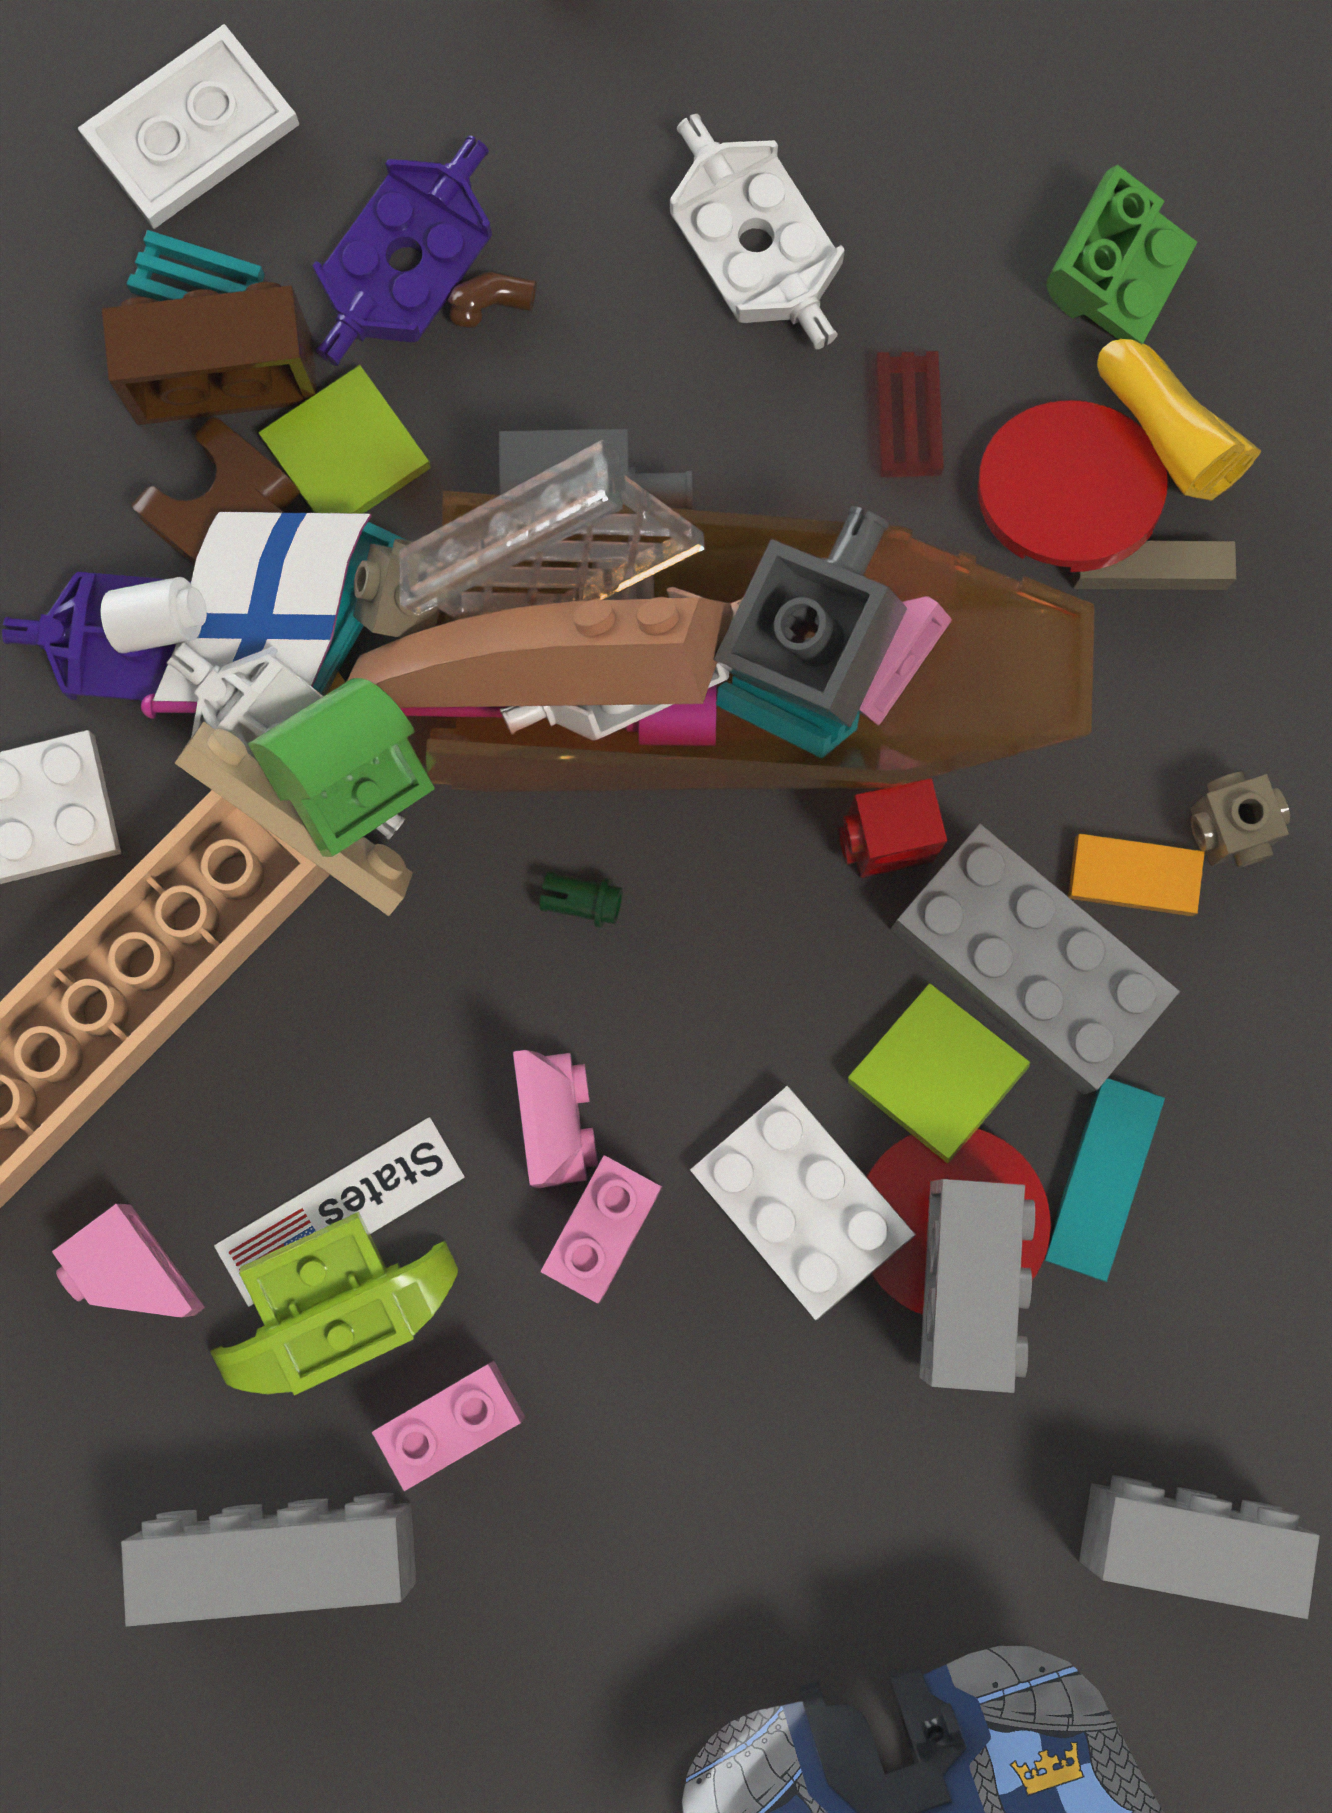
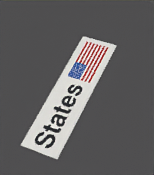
(376, 1185)

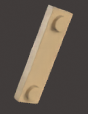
(227, 769)

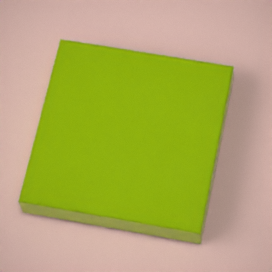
(345, 447)
(938, 1072)

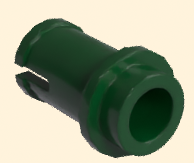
(584, 900)

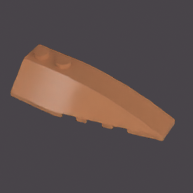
(557, 656)

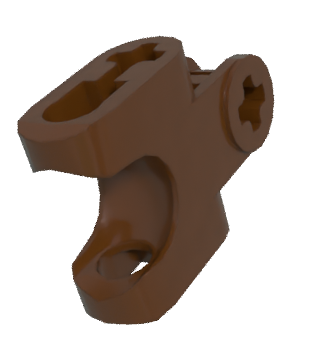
(242, 484)

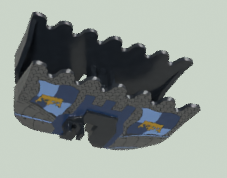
(984, 1733)

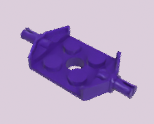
(416, 208)
(79, 648)

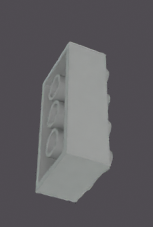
(1034, 960)
(269, 1562)

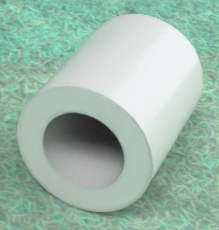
(152, 614)

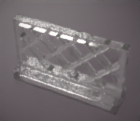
(530, 525)

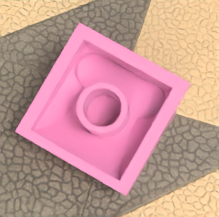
(551, 1120)

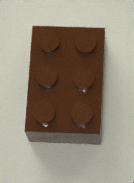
(209, 353)

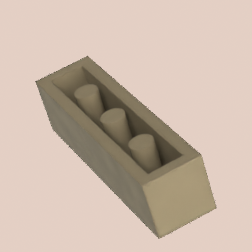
(1168, 567)

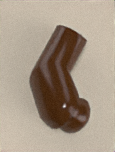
(489, 289)

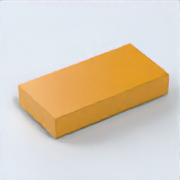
(1136, 875)

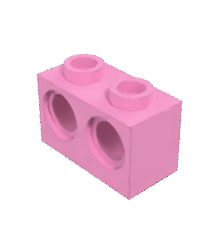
(601, 1229)
(449, 1425)

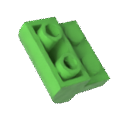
(1120, 259)
(344, 764)

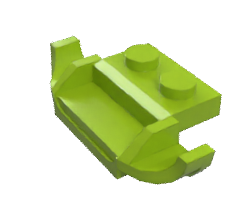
(331, 1308)

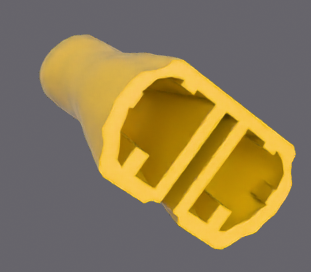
(1192, 442)

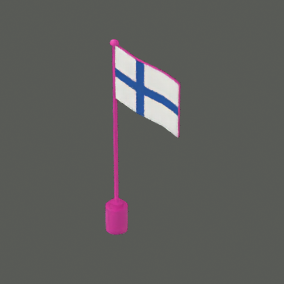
(282, 587)

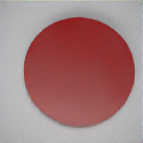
(1072, 485)
(904, 1181)

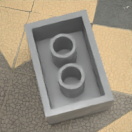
(975, 1285)
(1199, 1546)

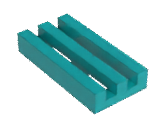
(160, 244)
(783, 718)

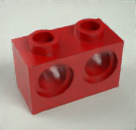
(893, 829)

